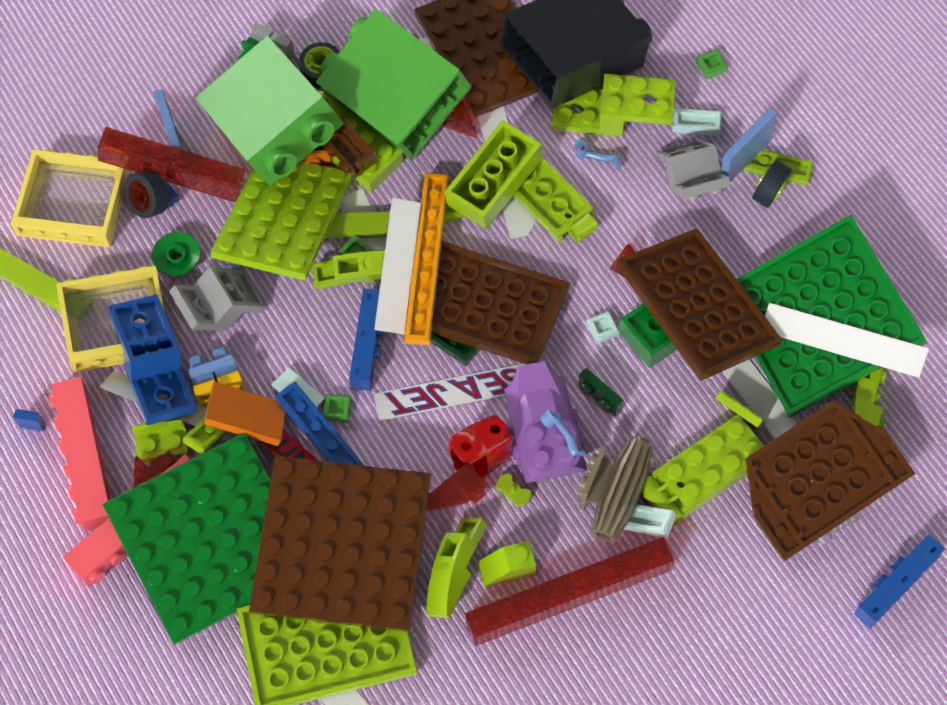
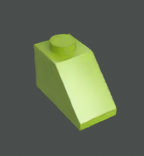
(508, 564)

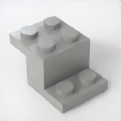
(693, 169)
(217, 299)

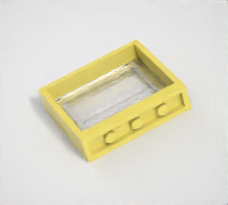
(69, 199)
(85, 314)

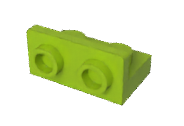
(159, 438)

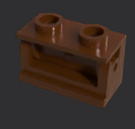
(350, 150)

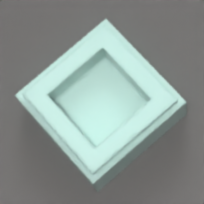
(602, 327)

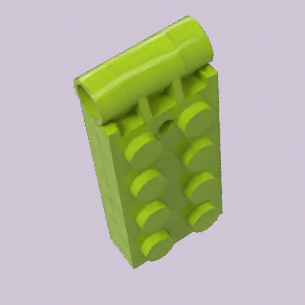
(387, 154)
(702, 470)

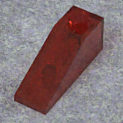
(457, 490)

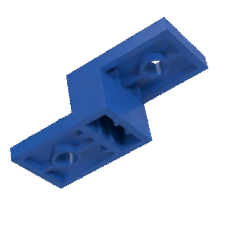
(152, 359)

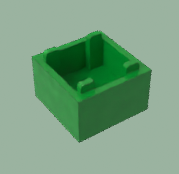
(646, 336)

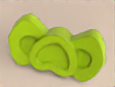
(513, 490)

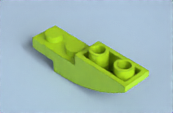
(349, 269)
(866, 398)
(449, 568)

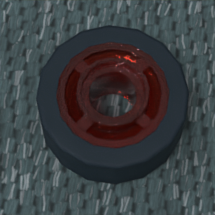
(147, 194)

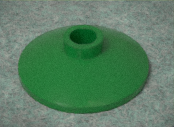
(175, 245)

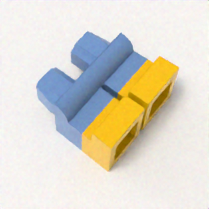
(204, 373)

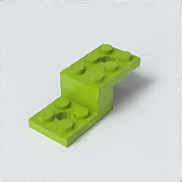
(618, 102)

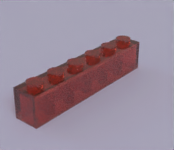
(171, 164)

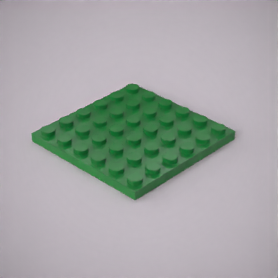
(835, 280)
(196, 535)

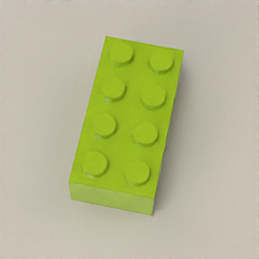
(494, 174)

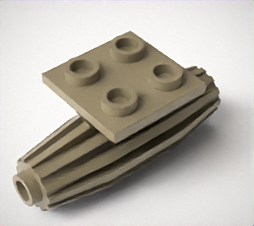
(615, 487)

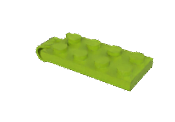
(552, 199)

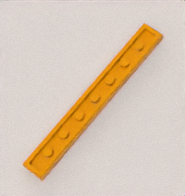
(426, 260)

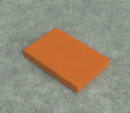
(245, 413)

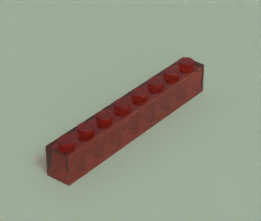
(568, 591)

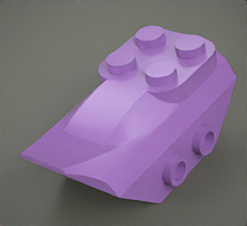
(541, 449)

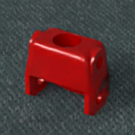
(483, 445)

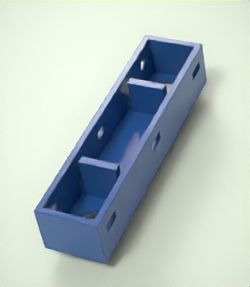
(366, 343)
(904, 575)

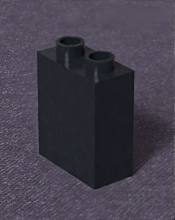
(573, 43)

